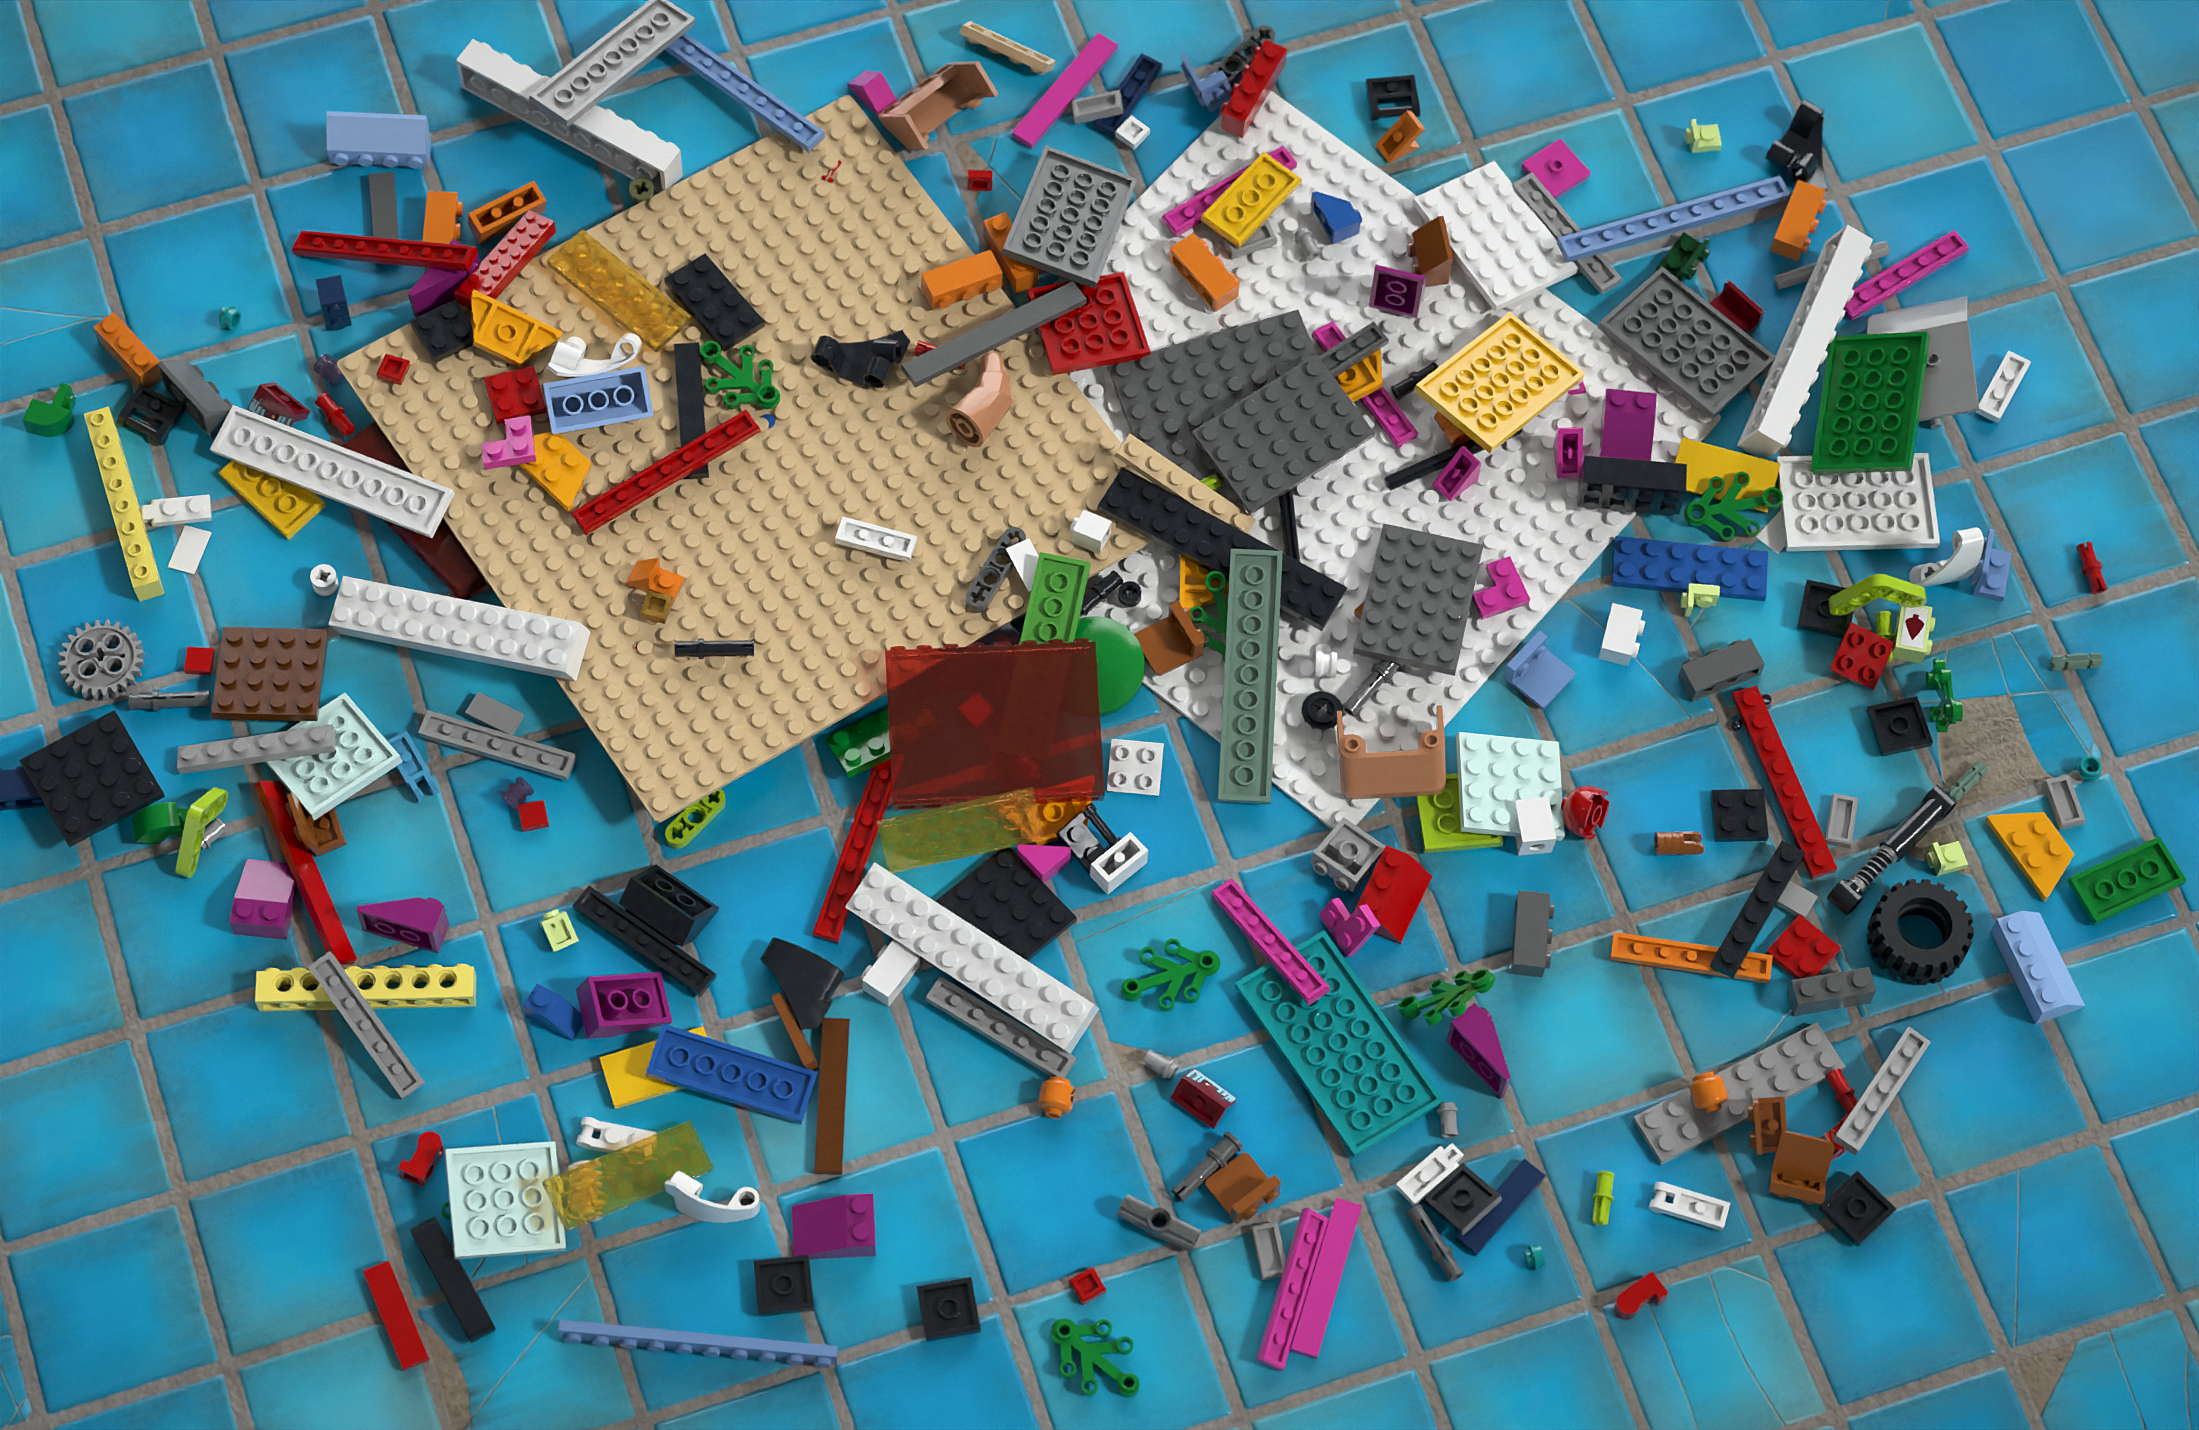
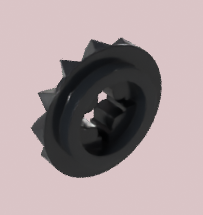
(1317, 701)

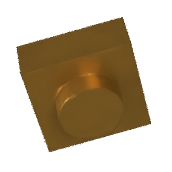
(656, 607)

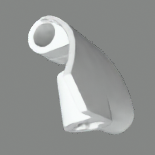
(569, 360)
(1967, 553)
(686, 1199)

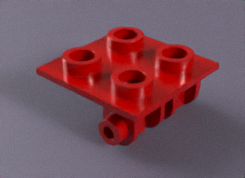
(1862, 656)

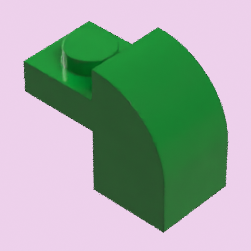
(53, 418)
(158, 822)

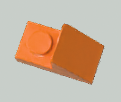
(1400, 137)
(649, 576)

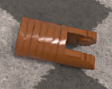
(1678, 843)

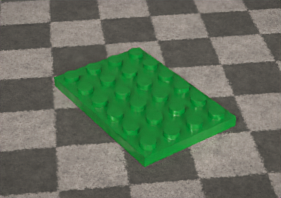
(1870, 403)

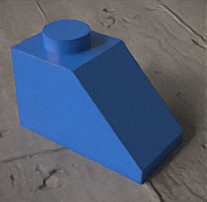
(1336, 216)
(553, 1012)

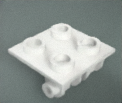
(1135, 767)

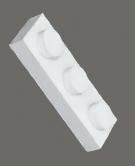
(2003, 386)
(876, 539)

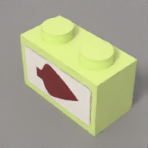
(1912, 633)

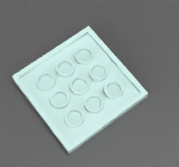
(1499, 772)
(332, 777)
(501, 1200)

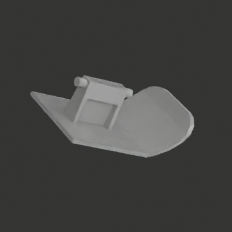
(1950, 367)

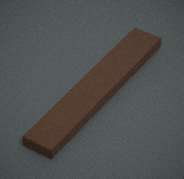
(832, 1096)

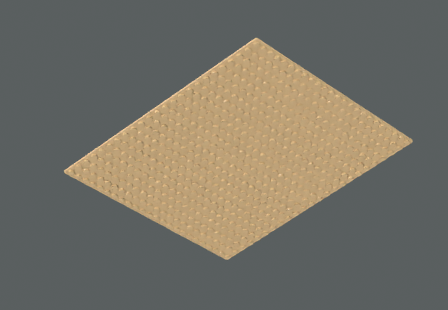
(767, 518)

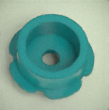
(229, 317)
(2092, 762)
(1535, 1256)

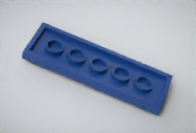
(1674, 565)
(731, 1073)

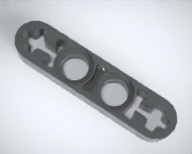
(1236, 56)
(994, 569)

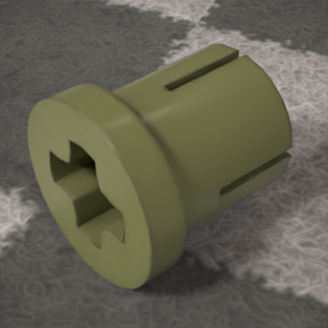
(641, 190)

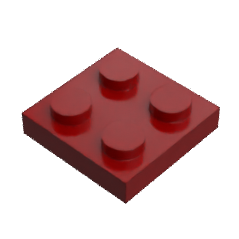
(515, 394)
(1803, 949)

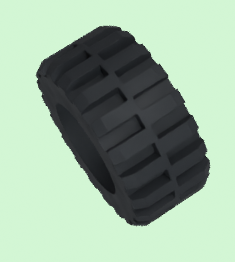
(1938, 906)

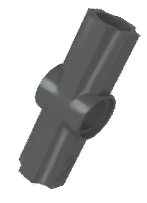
(1142, 1215)

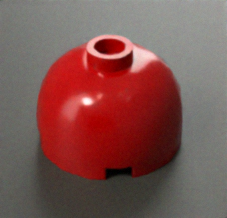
(1584, 810)

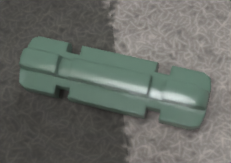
(2076, 661)
(1967, 781)

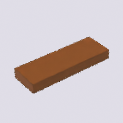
(797, 1035)

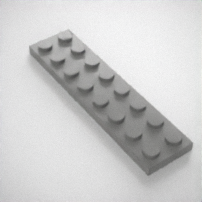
(611, 61)
(1774, 1072)

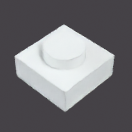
(1132, 132)

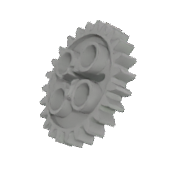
(100, 639)

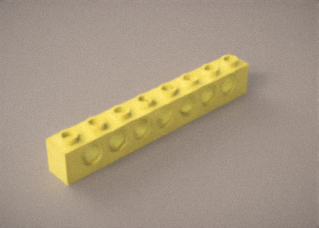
(124, 504)
(297, 998)

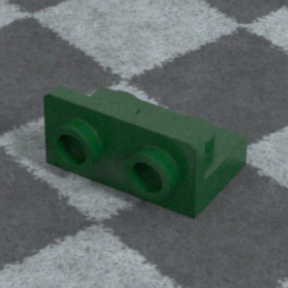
(1685, 256)

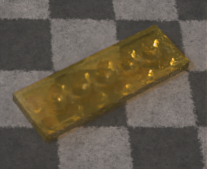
(619, 290)
(960, 830)
(626, 1175)

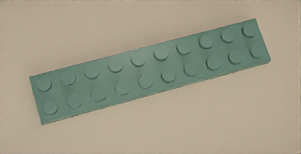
(1250, 676)

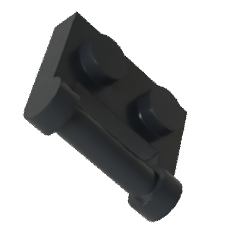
(1390, 91)
(155, 407)
(1081, 840)

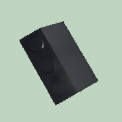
(667, 905)

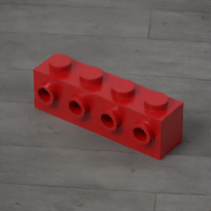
(1253, 89)

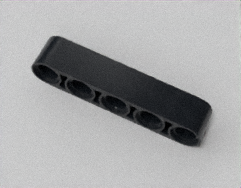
(452, 1280)

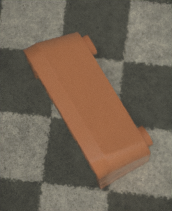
(936, 100)
(1392, 772)

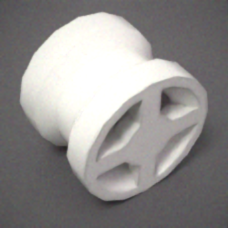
(325, 586)
(1325, 664)

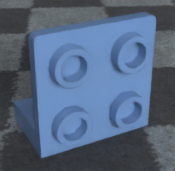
(1209, 92)
(1991, 572)
(1538, 672)

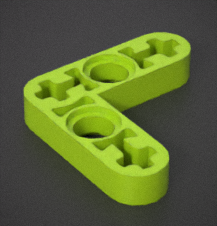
(1876, 587)
(707, 809)
(198, 816)

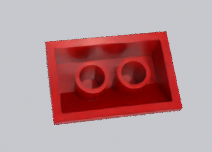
(1395, 892)

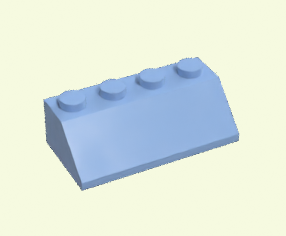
(378, 139)
(598, 400)
(2036, 965)

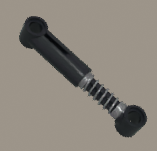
(1893, 848)

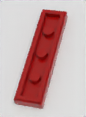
(396, 1315)

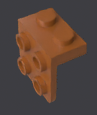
(1171, 641)
(320, 834)
(1769, 1123)
(1801, 1167)
(1243, 1188)

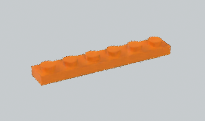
(1684, 957)

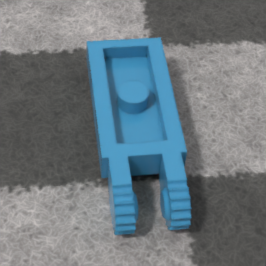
(413, 767)

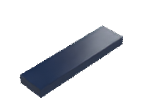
(1132, 91)
(1513, 1194)

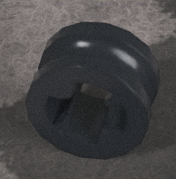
(1135, 588)

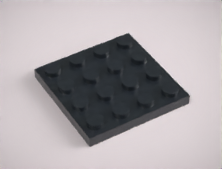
(92, 778)
(1009, 904)

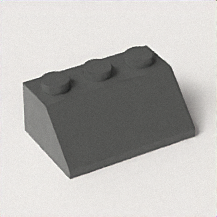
(199, 398)

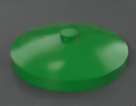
(1118, 661)

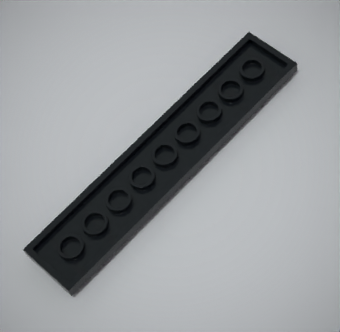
(1209, 543)

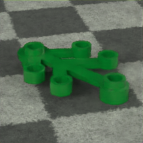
(740, 378)
(1728, 507)
(1218, 625)
(1940, 681)
(1173, 973)
(1446, 994)
(1091, 1355)

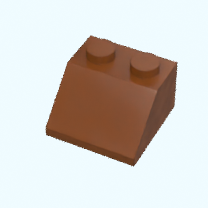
(1431, 252)

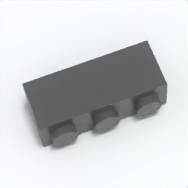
(1720, 669)
(1531, 933)
(1831, 991)

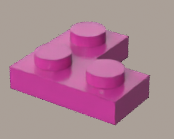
(515, 449)
(1507, 590)
(1347, 929)

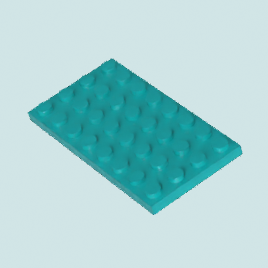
(1342, 1049)

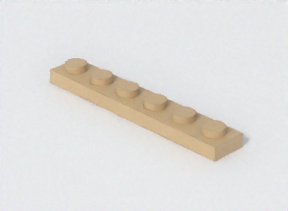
(1180, 483)

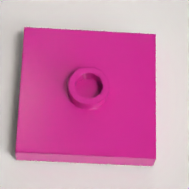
(1557, 168)

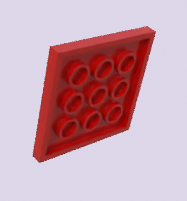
(1097, 333)

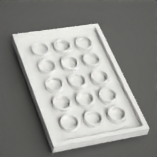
(1496, 236)
(1857, 508)

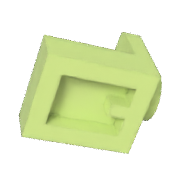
(1703, 138)
(1699, 594)
(1946, 858)
(558, 929)

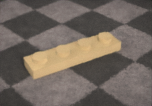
(999, 44)

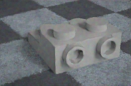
(1346, 855)

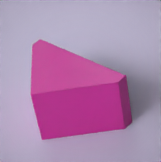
(873, 90)
(1568, 452)
(1458, 474)
(1044, 860)

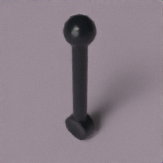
(1736, 725)

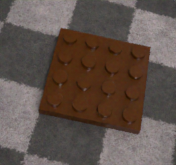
(270, 674)

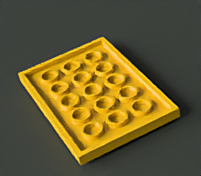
(1499, 382)

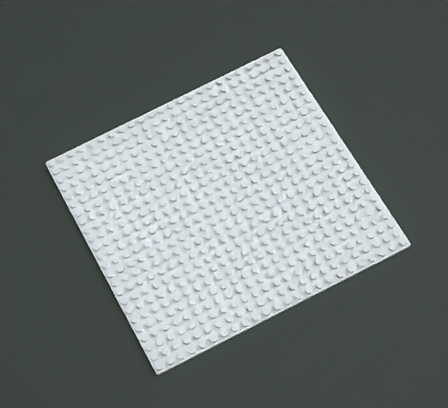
(1340, 511)

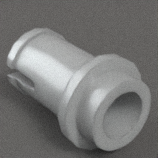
(1304, 239)
(212, 832)
(1160, 1065)
(1448, 1120)

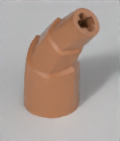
(984, 405)

